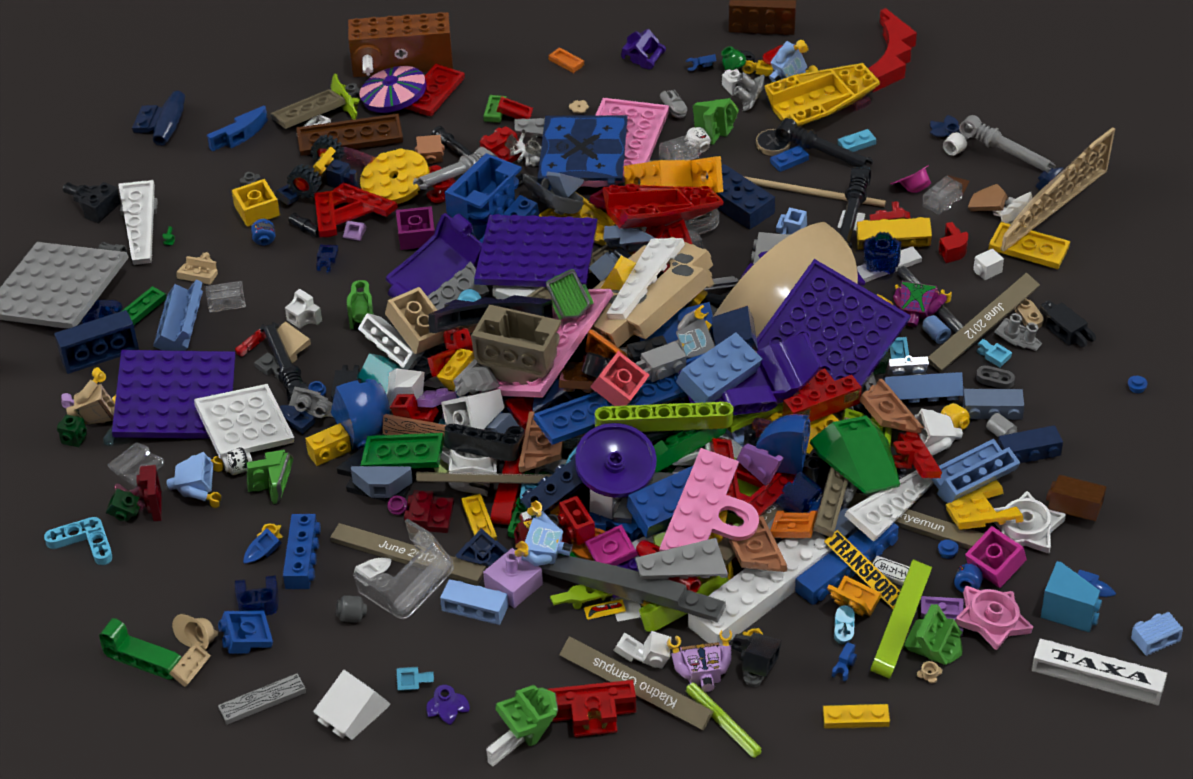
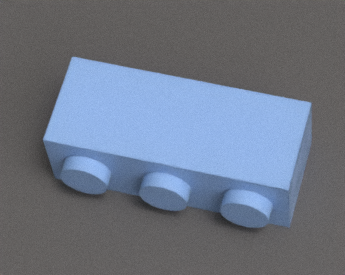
(474, 602)

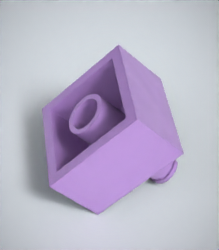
(513, 577)

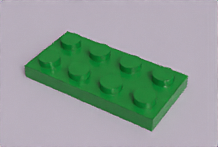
(403, 450)

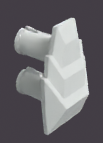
(1013, 208)

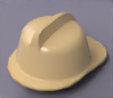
(193, 630)

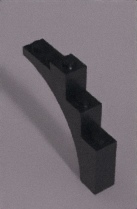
(462, 312)

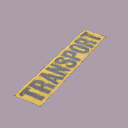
(863, 567)

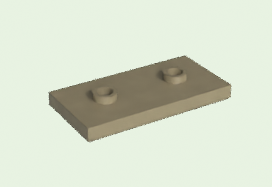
(307, 108)

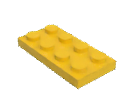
(1032, 247)

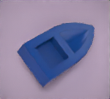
(261, 546)
(1105, 590)

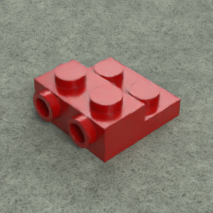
(496, 141)

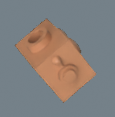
(430, 148)

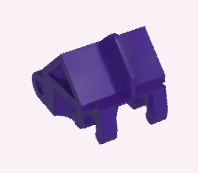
(643, 43)

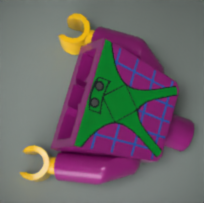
(919, 300)

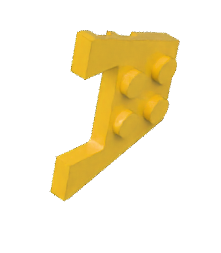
(975, 510)

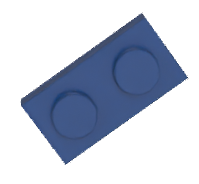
(789, 158)

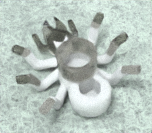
(529, 151)

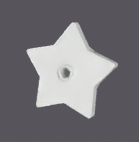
(468, 463)
(1037, 523)

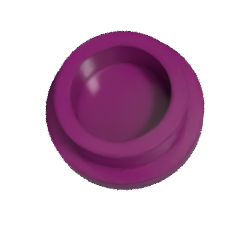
(397, 505)

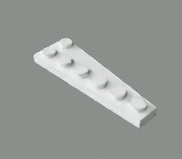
(138, 212)
(644, 273)
(882, 509)

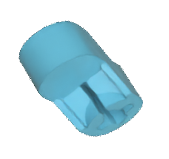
(842, 632)

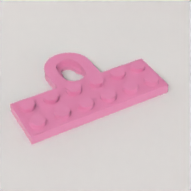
(703, 501)

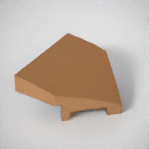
(988, 199)

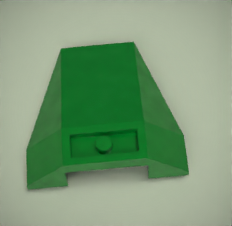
(858, 453)

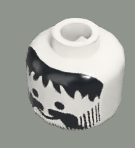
(236, 461)

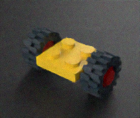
(305, 180)

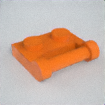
(793, 525)

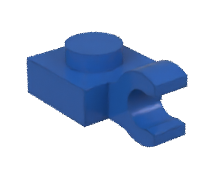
(705, 61)
(846, 659)

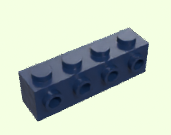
(554, 488)

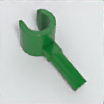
(169, 239)

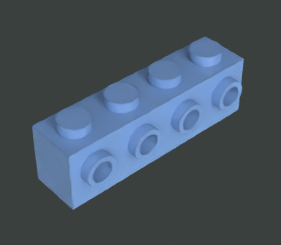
(927, 386)

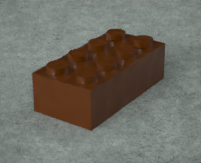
(762, 16)

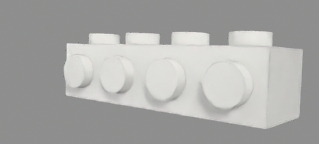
(388, 340)

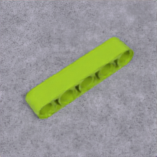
(657, 616)

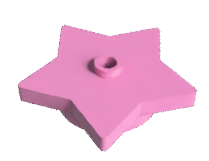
(992, 615)

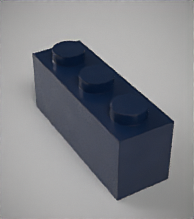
(1033, 444)

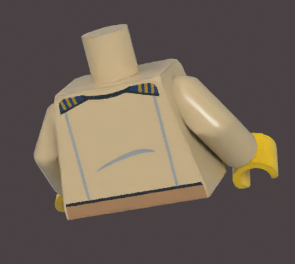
(93, 401)

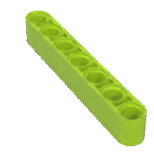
(668, 416)
(901, 619)

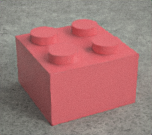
(619, 380)

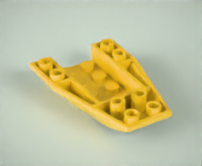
(819, 93)

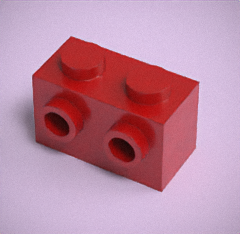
(576, 520)

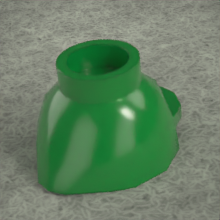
(732, 58)

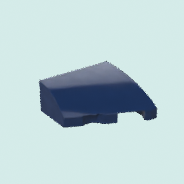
(482, 549)

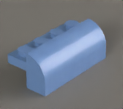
(178, 317)
(974, 470)

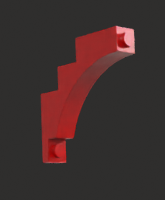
(900, 40)

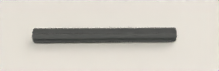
(942, 312)

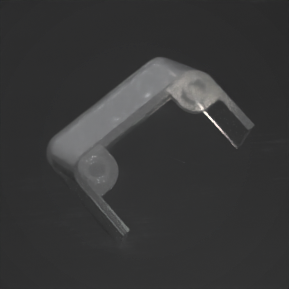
(415, 582)

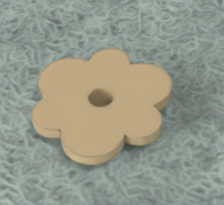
(578, 106)

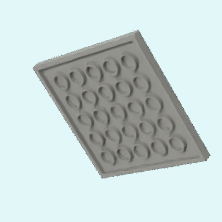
(58, 284)

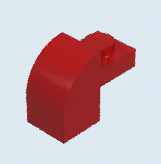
(954, 244)
(406, 406)

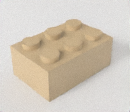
(410, 318)

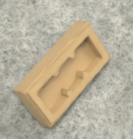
(189, 664)

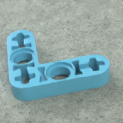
(89, 533)

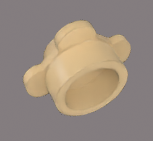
(929, 671)

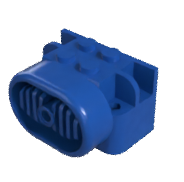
(483, 192)

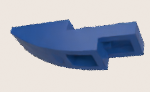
(240, 131)

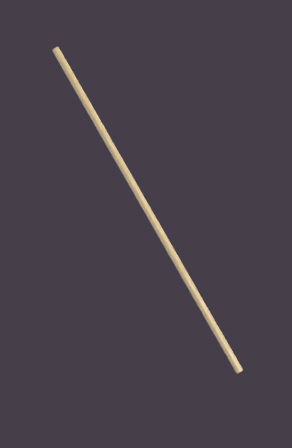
(810, 191)

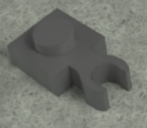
(267, 364)

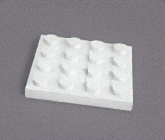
(244, 420)

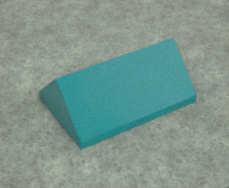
(378, 369)

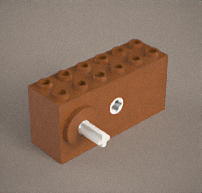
(399, 41)

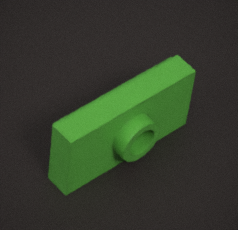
(491, 113)

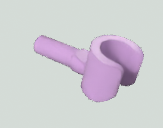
(67, 400)

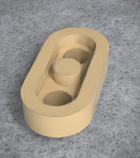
(1029, 313)

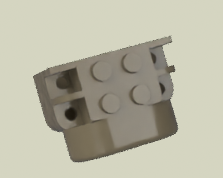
(516, 344)

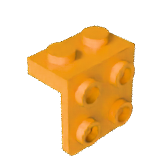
(856, 595)

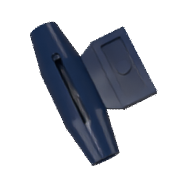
(159, 119)

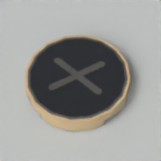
(769, 144)

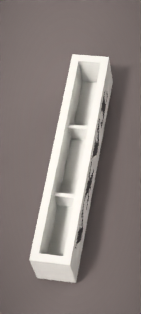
(1099, 671)

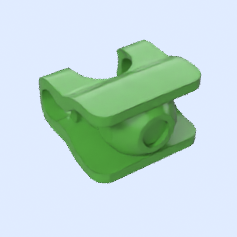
(359, 303)

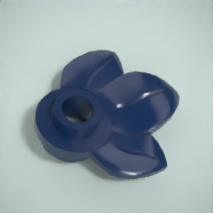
(945, 128)

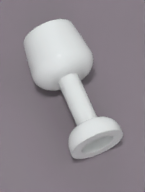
(955, 143)

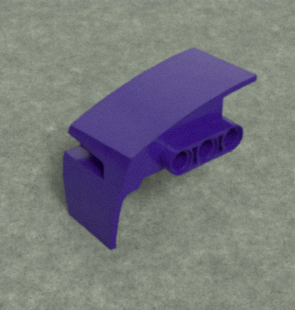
(781, 374)

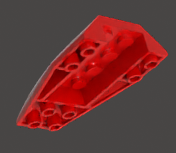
(657, 205)

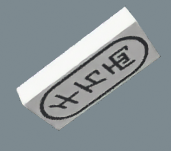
(892, 570)

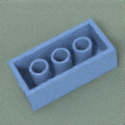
(719, 370)

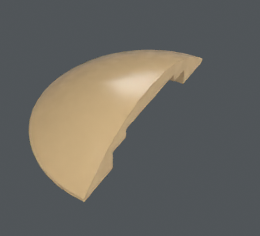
(779, 270)

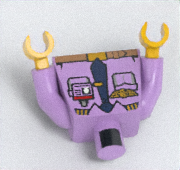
(702, 662)

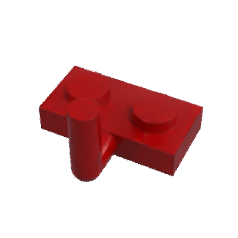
(896, 213)

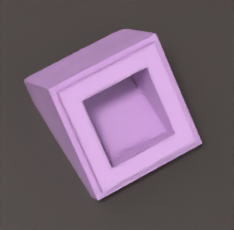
(354, 230)

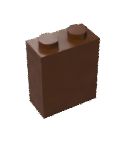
(1076, 497)

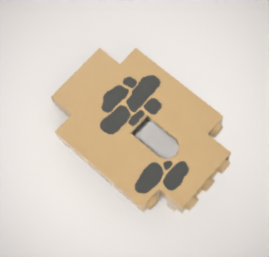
(670, 293)

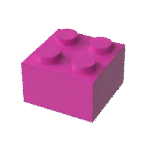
(996, 556)

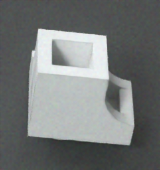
(303, 310)

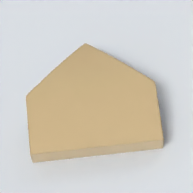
(198, 268)

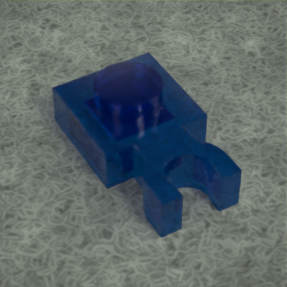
(326, 255)

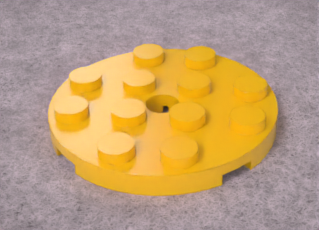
(405, 164)

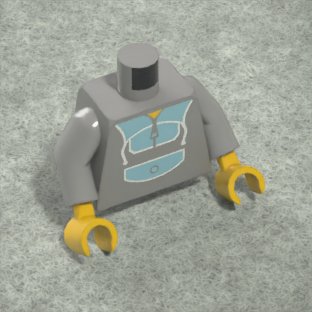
(694, 334)

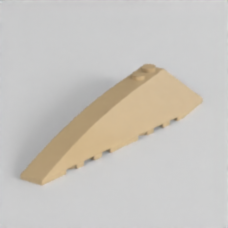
(1066, 185)

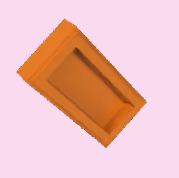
(566, 60)

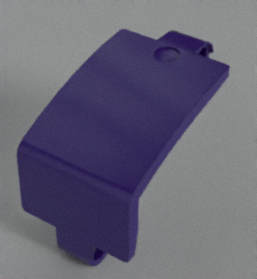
(438, 258)

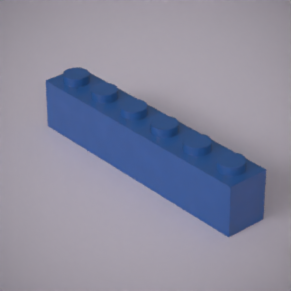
(831, 568)

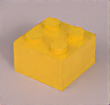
(255, 202)

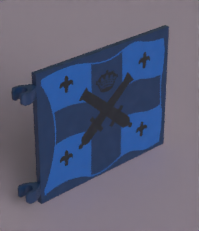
(584, 147)

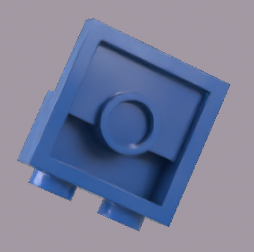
(244, 631)

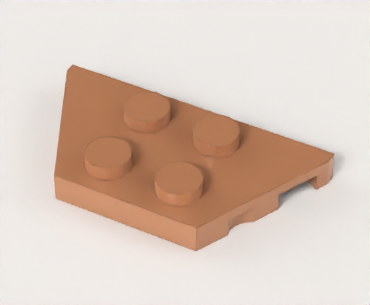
(889, 409)
(537, 448)
(759, 550)

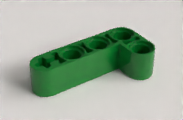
(136, 652)

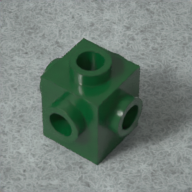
(72, 430)
(123, 505)

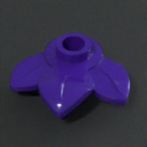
(447, 706)

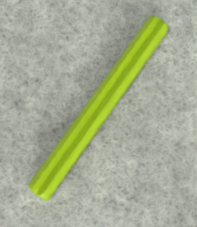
(724, 720)

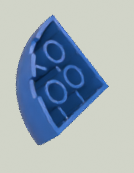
(360, 410)
(788, 438)

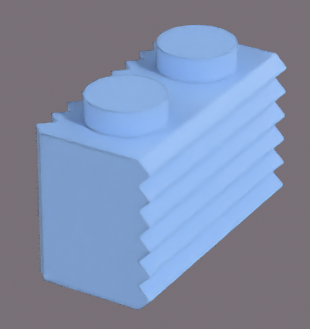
(1156, 633)

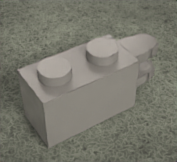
(663, 361)

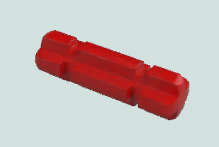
(250, 343)

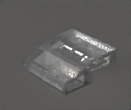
(128, 463)

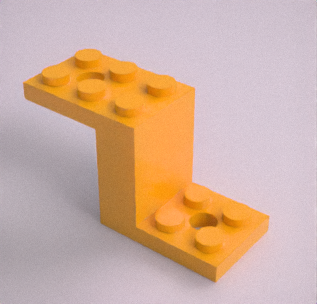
(677, 173)

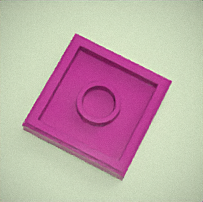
(611, 547)

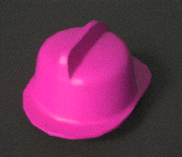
(915, 182)

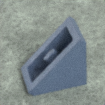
(563, 184)

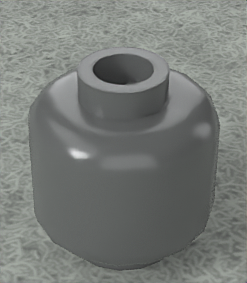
(350, 609)

